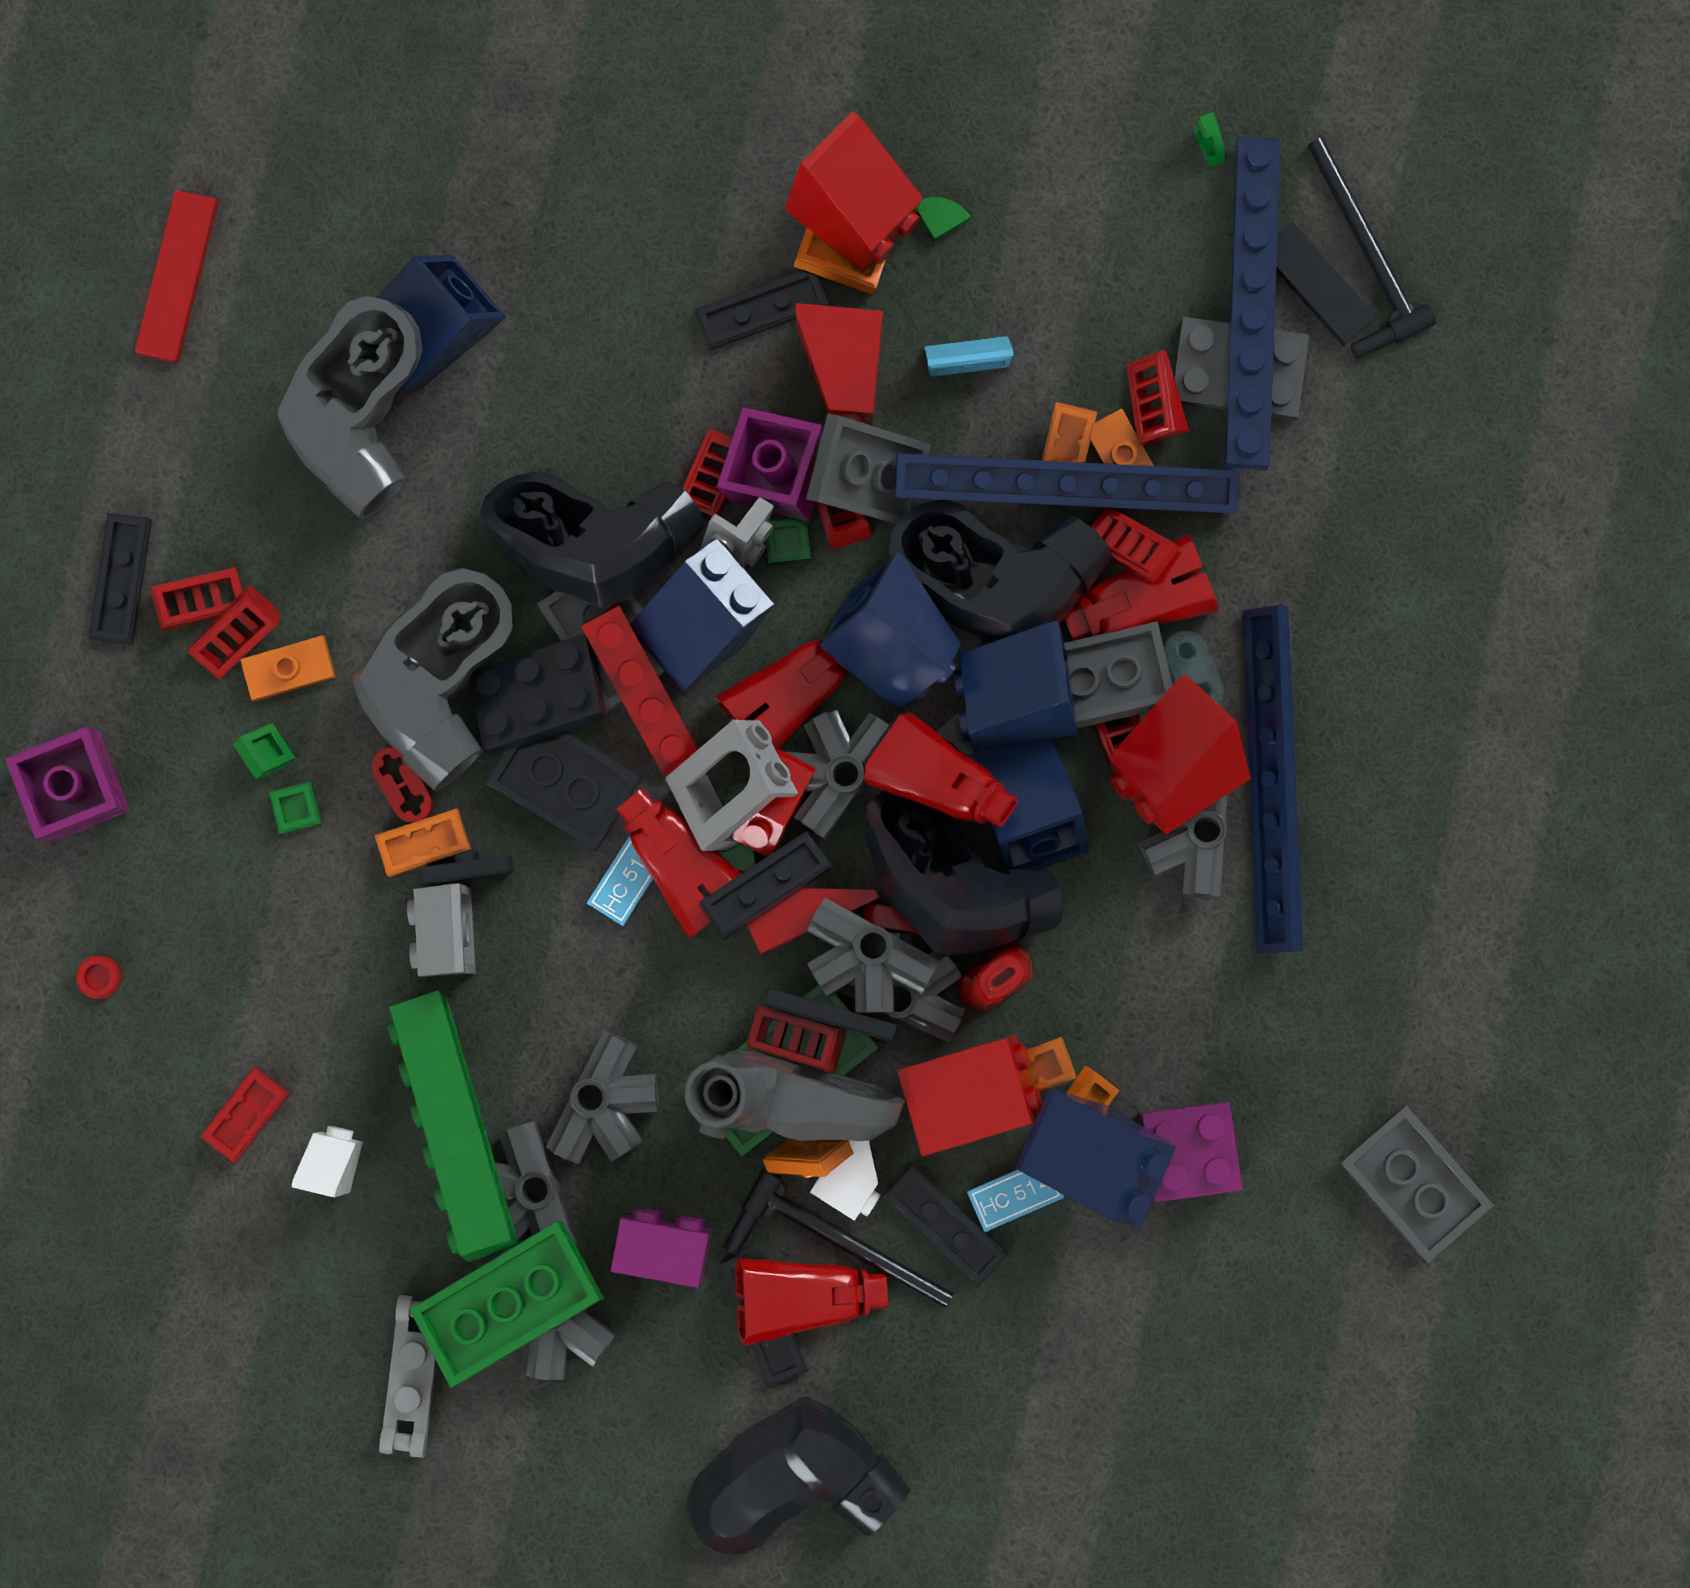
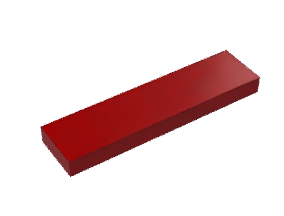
(176, 276)

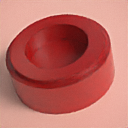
(98, 977)

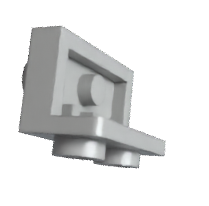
(746, 539)

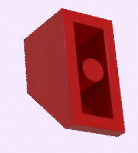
(771, 823)

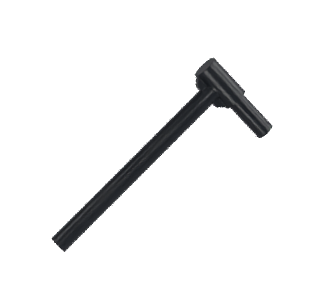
(1407, 317)
(768, 1197)

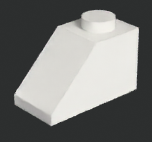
(329, 1163)
(851, 1184)

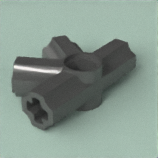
(833, 752)
(1201, 859)
(871, 976)
(927, 1010)
(621, 1096)
(526, 1161)
(580, 1334)

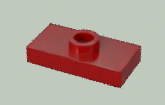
(245, 1115)

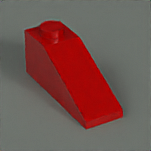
(793, 916)

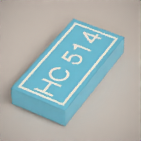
(622, 886)
(1009, 1198)

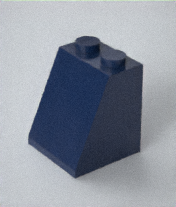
(447, 309)
(701, 615)
(893, 635)
(1017, 689)
(1047, 818)
(1096, 1157)

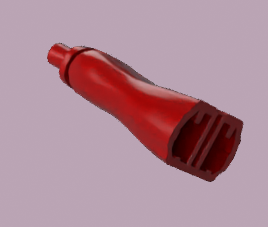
(1135, 601)
(786, 689)
(931, 771)
(675, 859)
(994, 977)
(801, 1297)

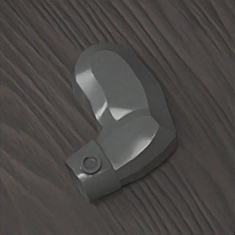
(344, 393)
(425, 664)
(789, 1098)

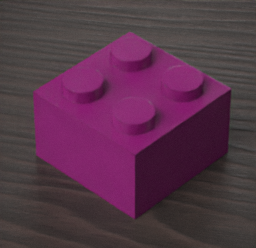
(772, 461)
(67, 785)
(1204, 1151)
(662, 1247)

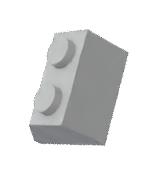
(442, 931)

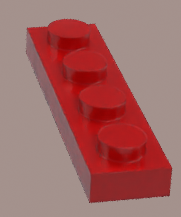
(639, 688)

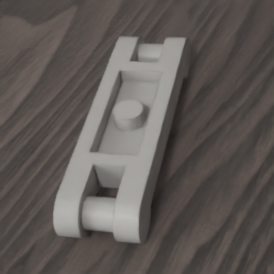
(408, 1386)

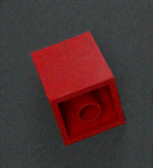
(854, 195)
(842, 356)
(1179, 757)
(970, 1094)

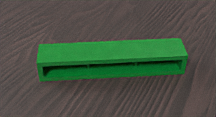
(452, 1126)

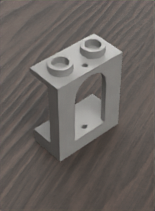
(697, 799)

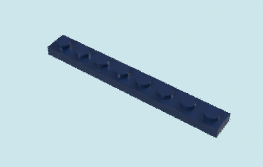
(1252, 303)
(1066, 483)
(1272, 780)

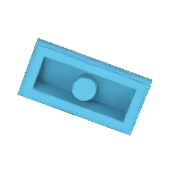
(968, 356)

